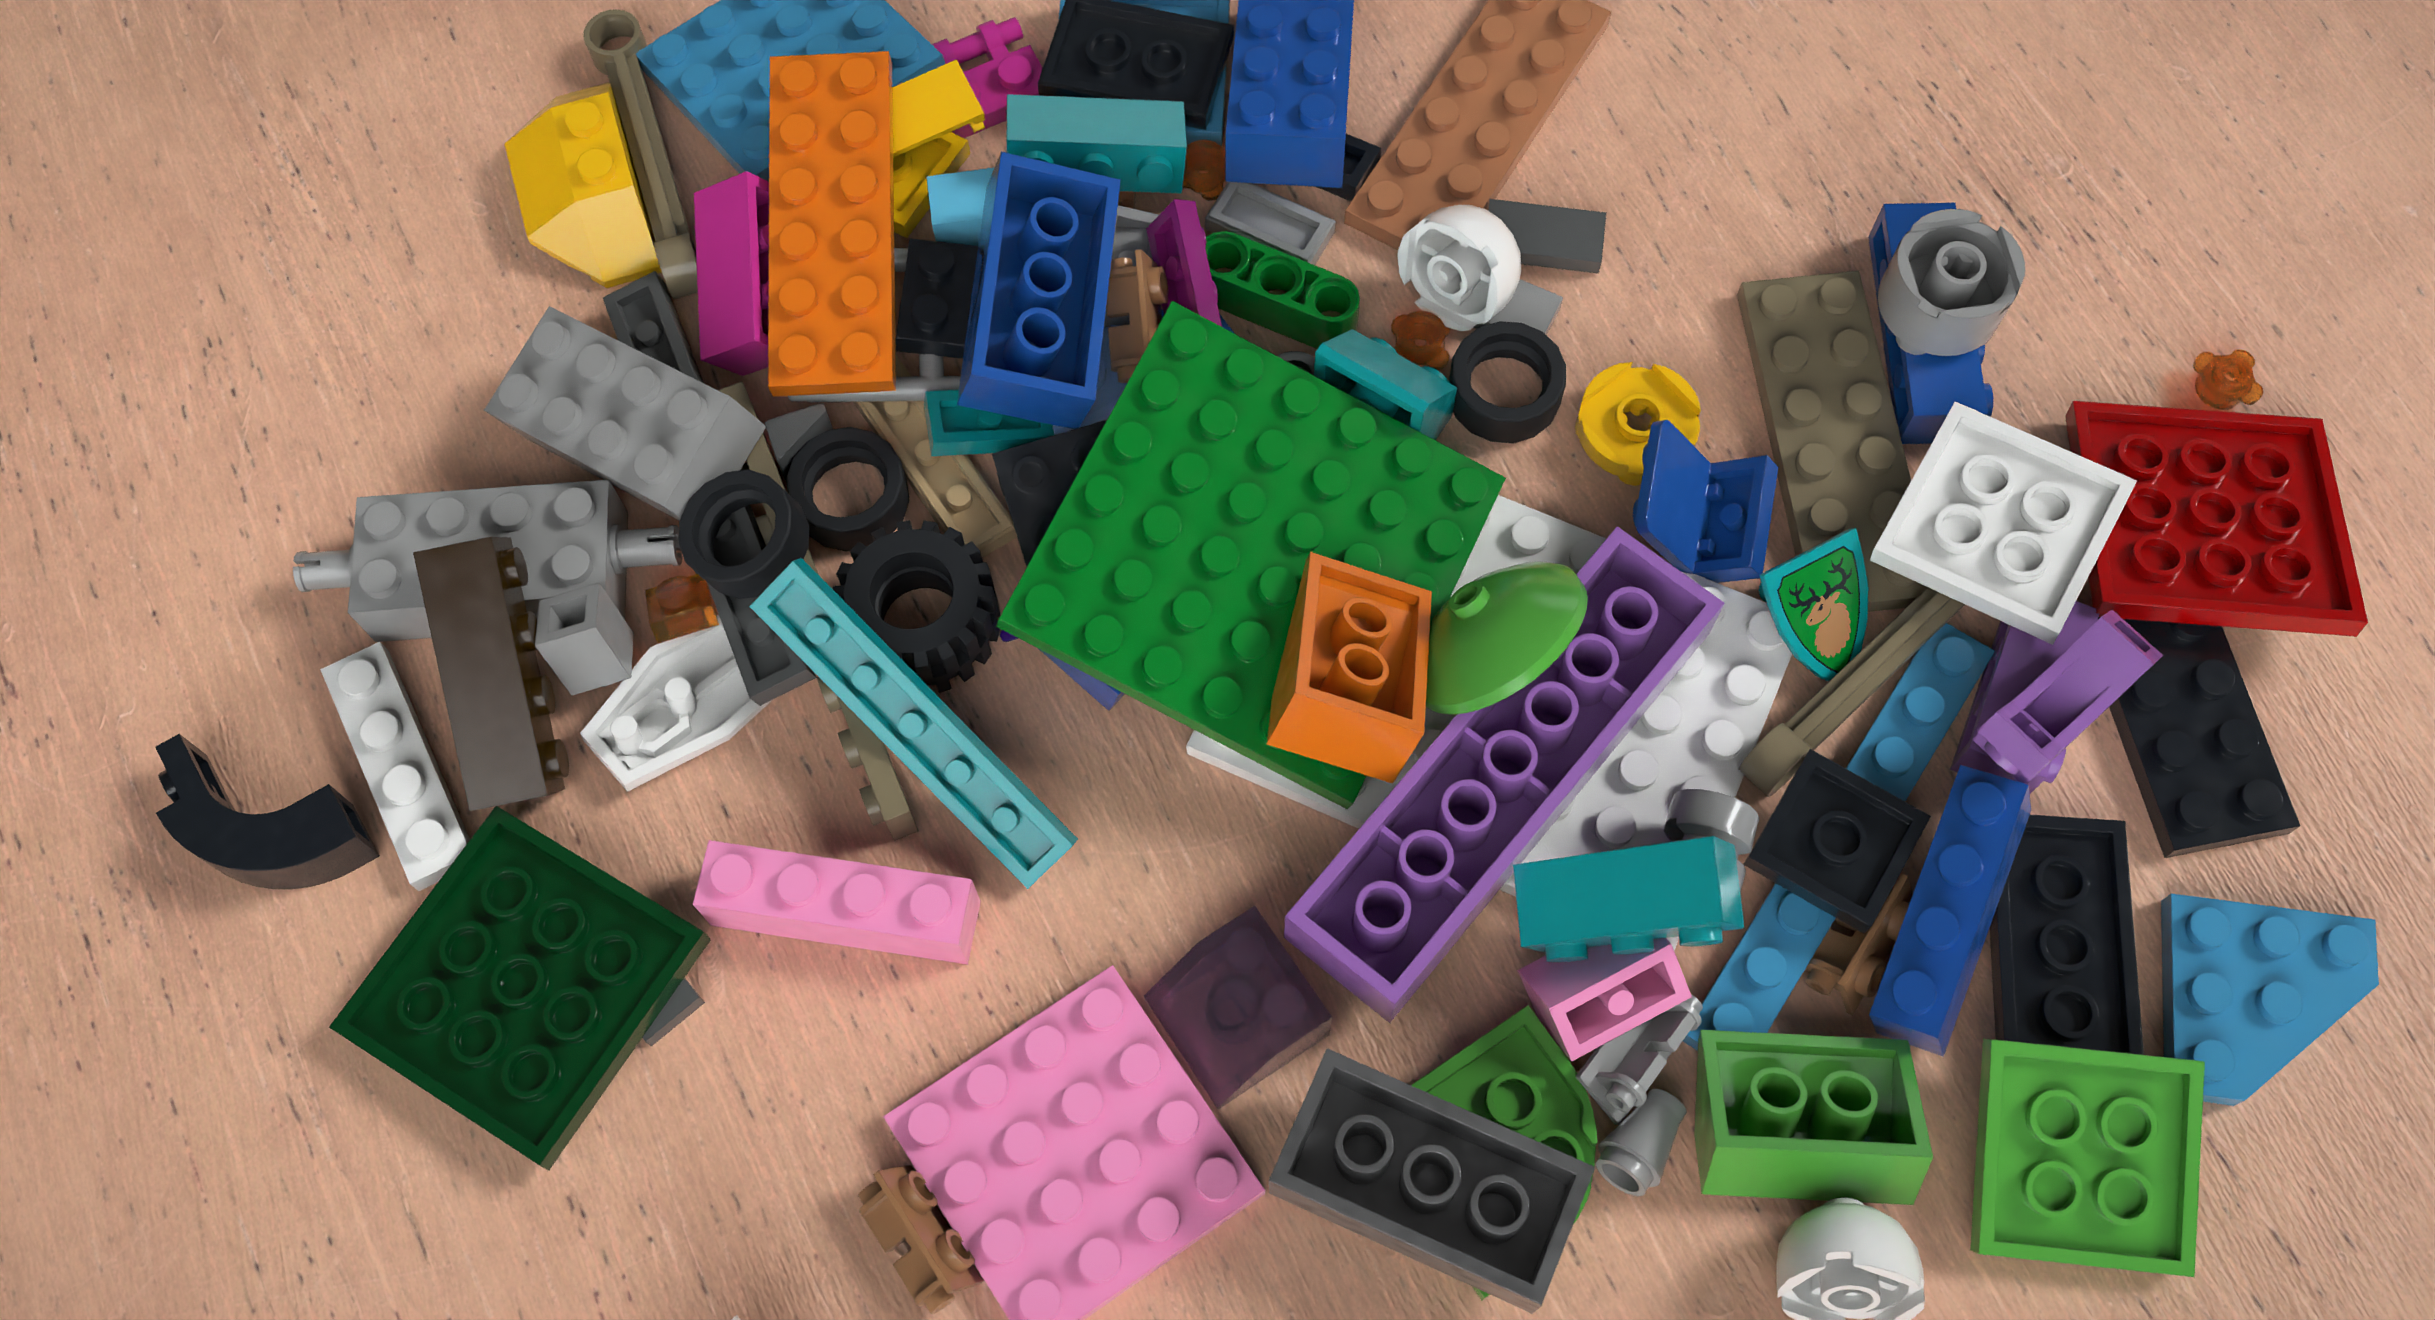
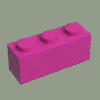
(733, 272)

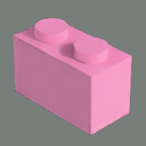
(1603, 995)

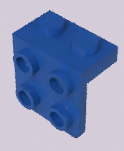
(1704, 513)

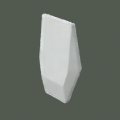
(672, 709)

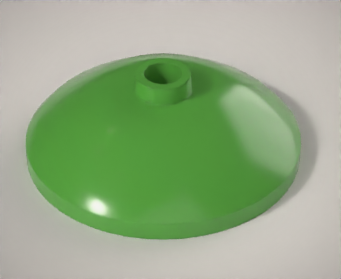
(1501, 634)

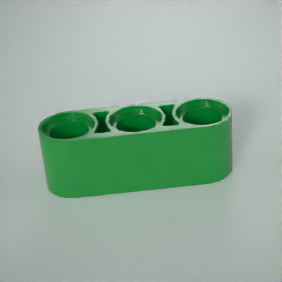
(1291, 314)

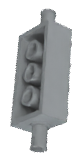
(565, 531)

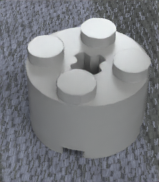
(1950, 283)

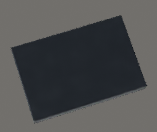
(1137, 55)

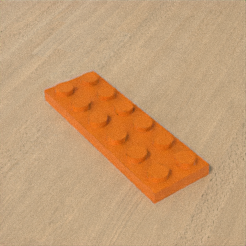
(831, 225)

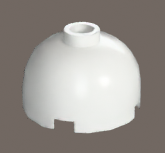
(1461, 265)
(1849, 1265)

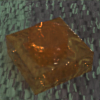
(680, 607)

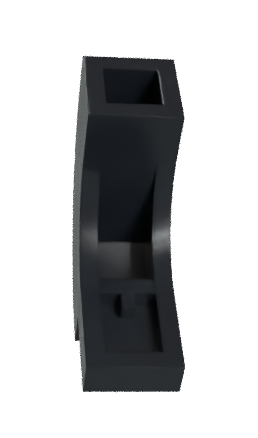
(274, 850)

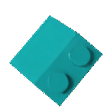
(1387, 381)

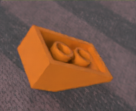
(1353, 670)

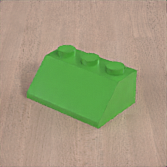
(1809, 1118)

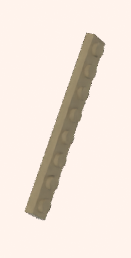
(884, 796)

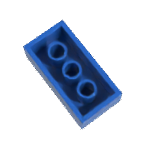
(1289, 92)
(1039, 292)

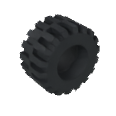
(921, 560)

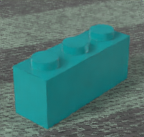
(1109, 137)
(1629, 898)

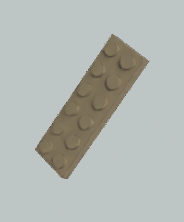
(1829, 416)

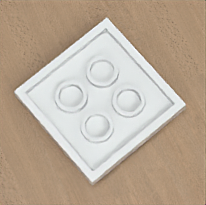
(2003, 522)

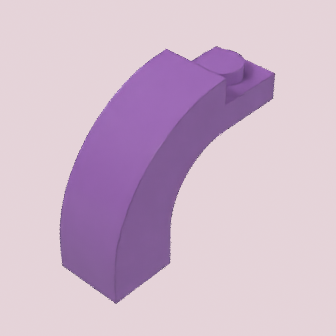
(2066, 697)

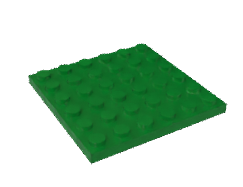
(1197, 522)

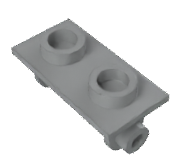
(1629, 1064)

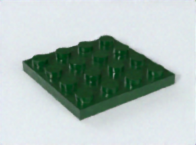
(521, 986)

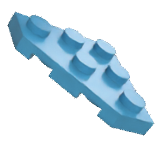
(2256, 985)

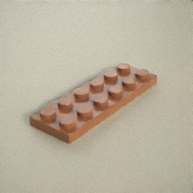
(1478, 113)

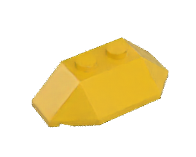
(582, 188)

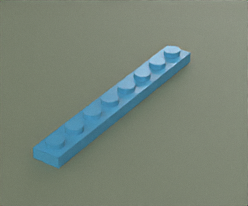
(1891, 757)

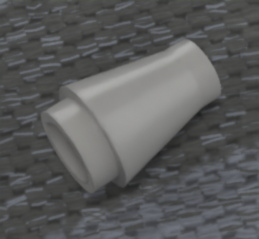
(1640, 1145)

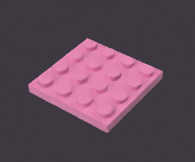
(1074, 1155)

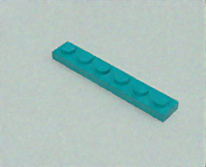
(913, 722)

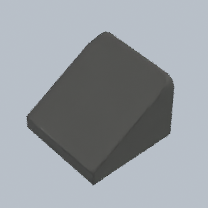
(793, 430)

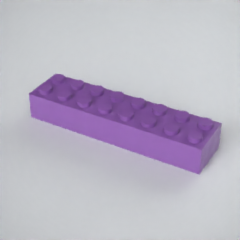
(1498, 783)

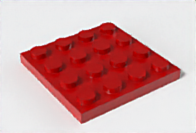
(2225, 520)

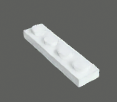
(397, 763)

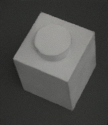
(584, 639)

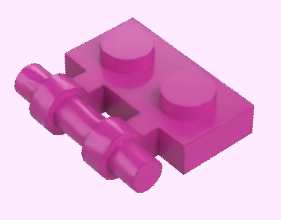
(1003, 74)

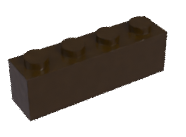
(491, 671)

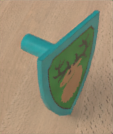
(1821, 603)

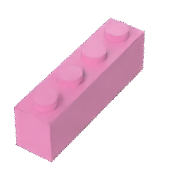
(837, 902)

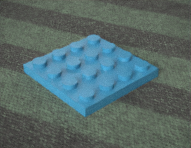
(720, 61)

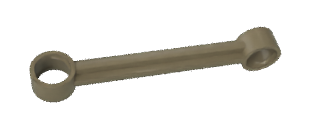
(658, 188)
(1785, 746)

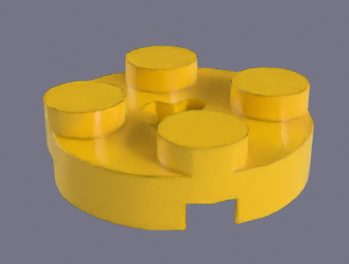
(1622, 389)

